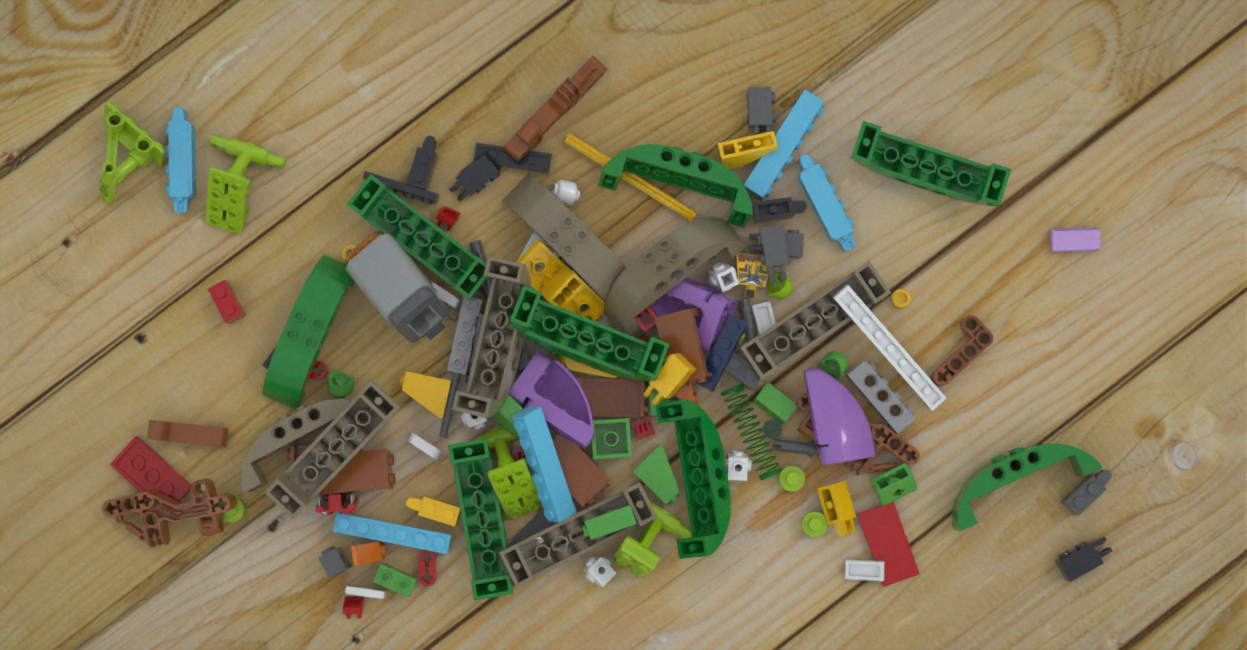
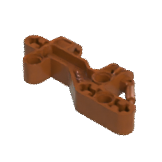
(554, 108)
(859, 465)
(203, 508)

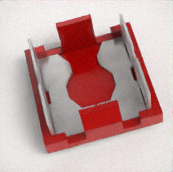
(337, 503)

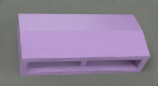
(1075, 239)

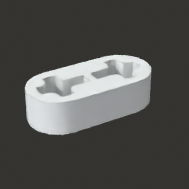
(446, 296)
(424, 445)

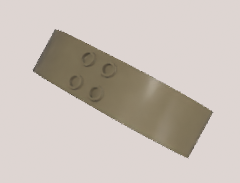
(565, 234)
(666, 266)
(811, 322)
(498, 342)
(270, 441)
(332, 449)
(566, 539)

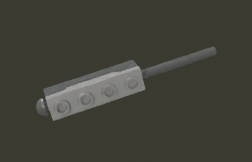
(461, 351)

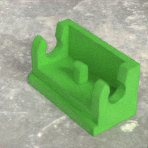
(775, 403)

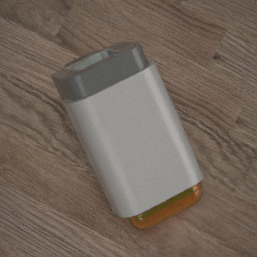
(396, 287)

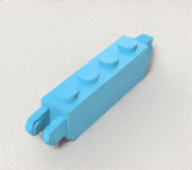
(181, 160)
(825, 204)

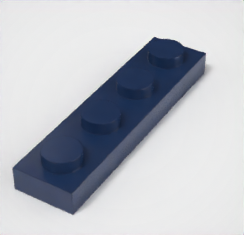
(723, 350)

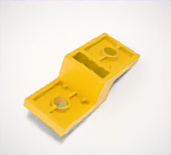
(560, 284)

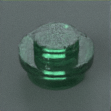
(772, 429)

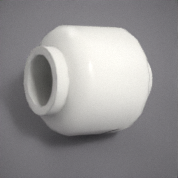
(566, 192)

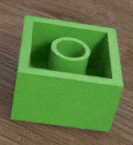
(611, 439)

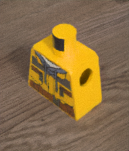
(750, 273)

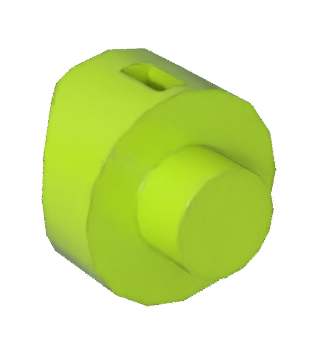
(779, 289)
(791, 478)
(235, 514)
(814, 524)

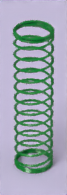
(740, 387)

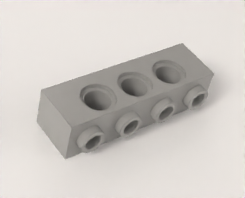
(857, 378)

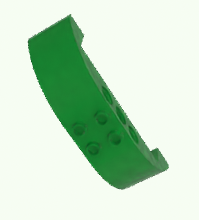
(929, 167)
(681, 170)
(419, 236)
(306, 332)
(586, 339)
(1042, 456)
(703, 476)
(481, 519)

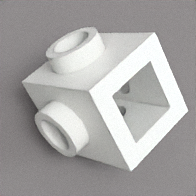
(722, 276)
(476, 423)
(735, 471)
(598, 570)

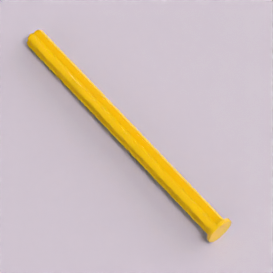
(633, 179)

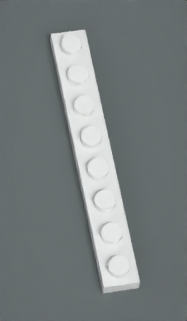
(889, 347)

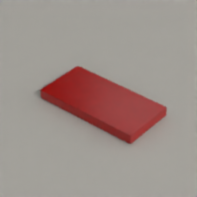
(149, 471)
(888, 542)

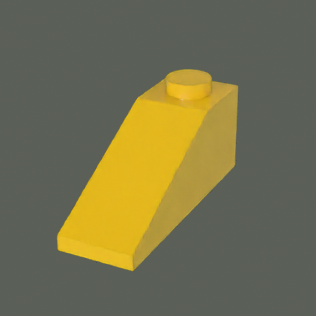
(746, 150)

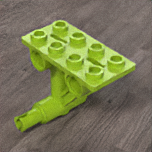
(138, 143)
(229, 189)
(512, 478)
(637, 554)

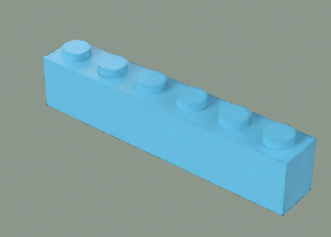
(787, 139)
(544, 464)
(392, 533)

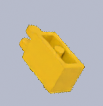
(670, 378)
(838, 507)
(435, 509)

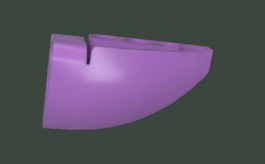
(711, 306)
(560, 396)
(837, 420)

